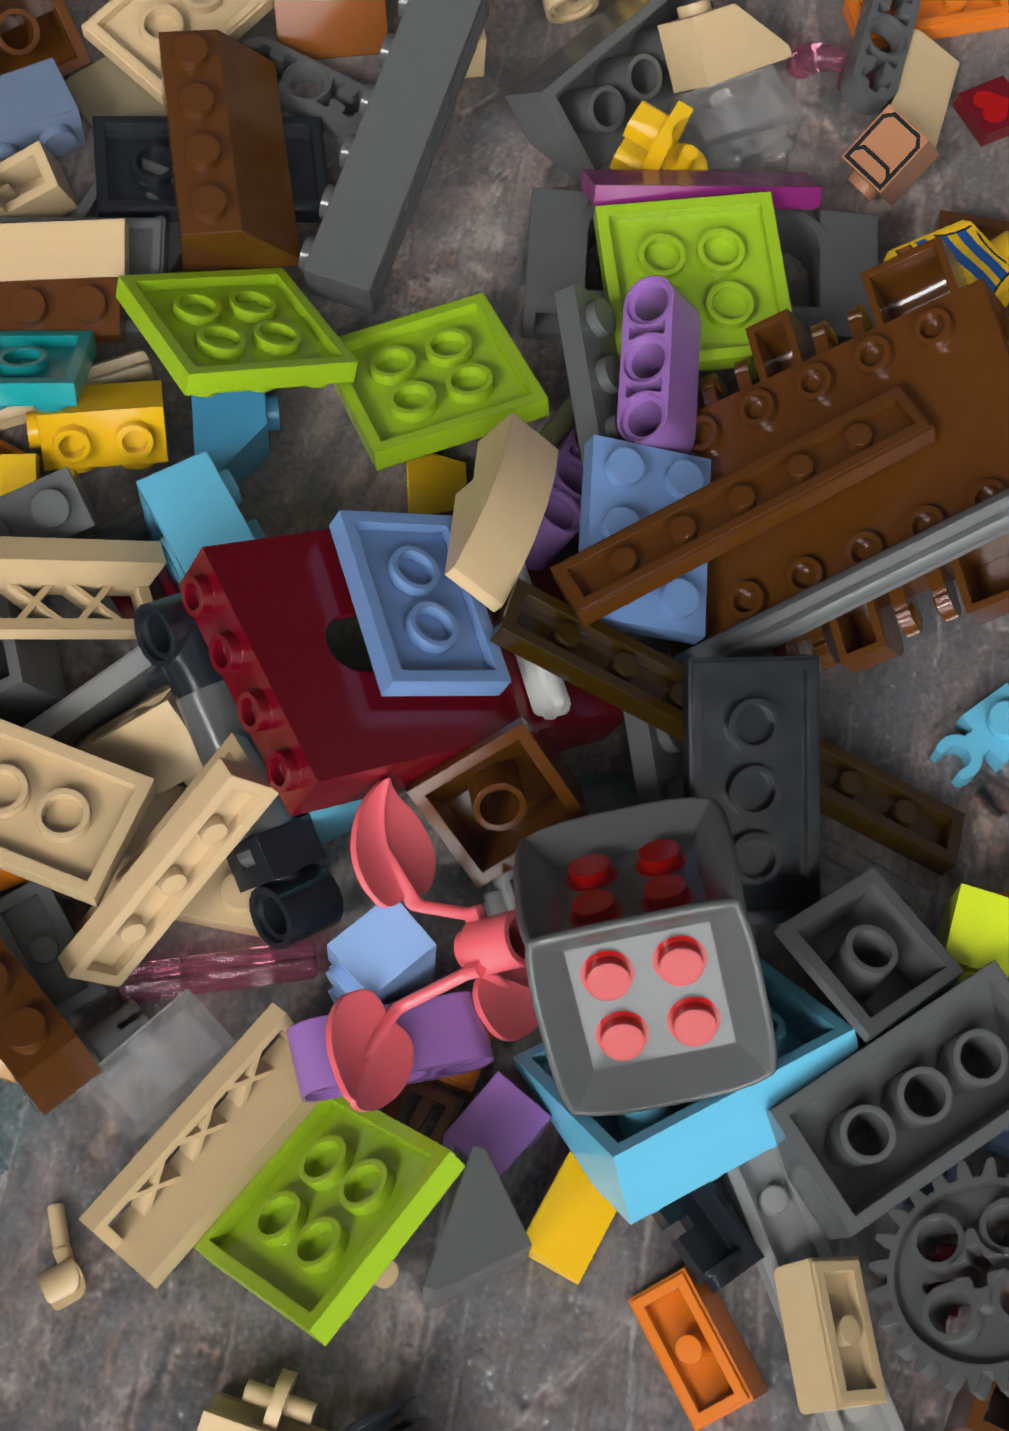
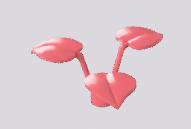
(394, 864)

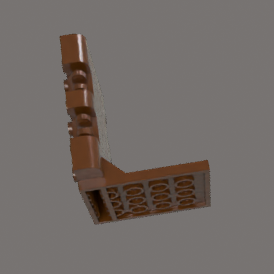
(952, 359)

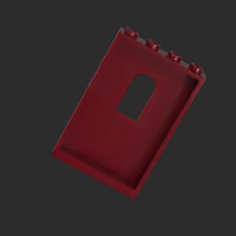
(313, 718)

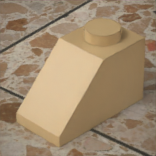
(716, 45)
(148, 741)

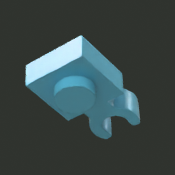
(983, 737)

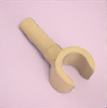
(64, 1281)

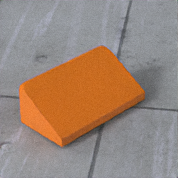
(698, 1347)

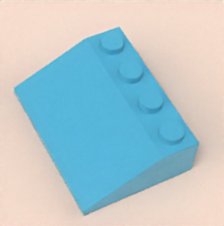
(669, 1151)

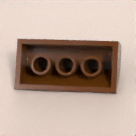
(227, 154)

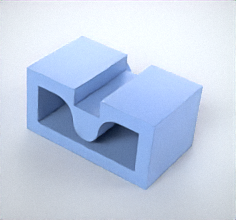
(382, 954)

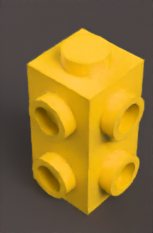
(107, 428)

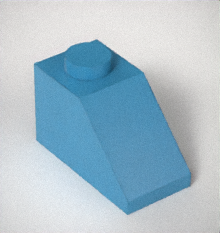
(235, 429)

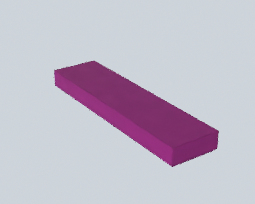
(613, 187)

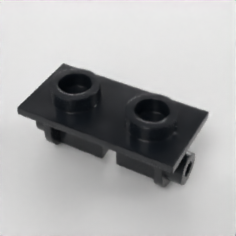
(715, 1242)

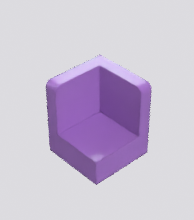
(499, 1121)

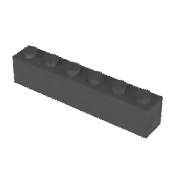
(391, 150)

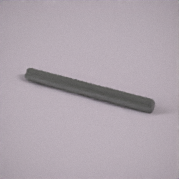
(861, 582)

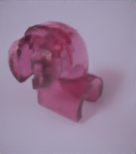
(818, 57)

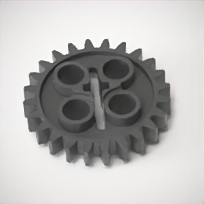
(978, 1215)

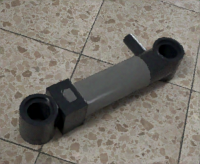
(278, 851)

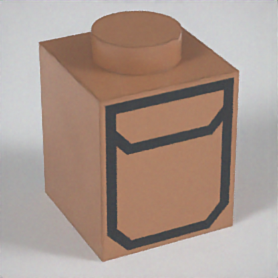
(888, 157)

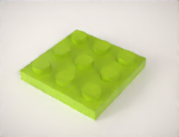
(713, 250)
(235, 331)
(436, 381)
(329, 1213)

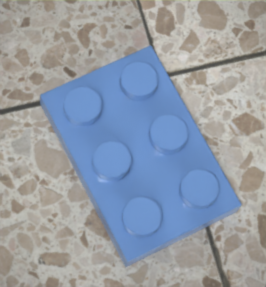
(624, 486)
(416, 621)

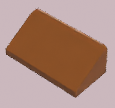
(331, 27)

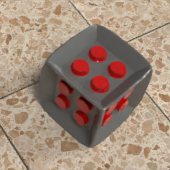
(643, 958)

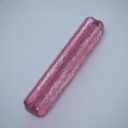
(220, 971)

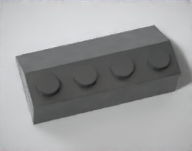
(593, 84)
(900, 1107)

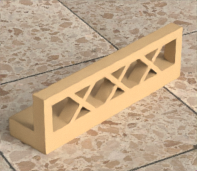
(77, 572)
(171, 865)
(215, 1158)

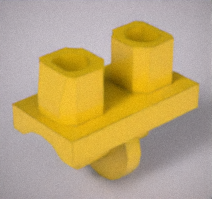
(653, 141)

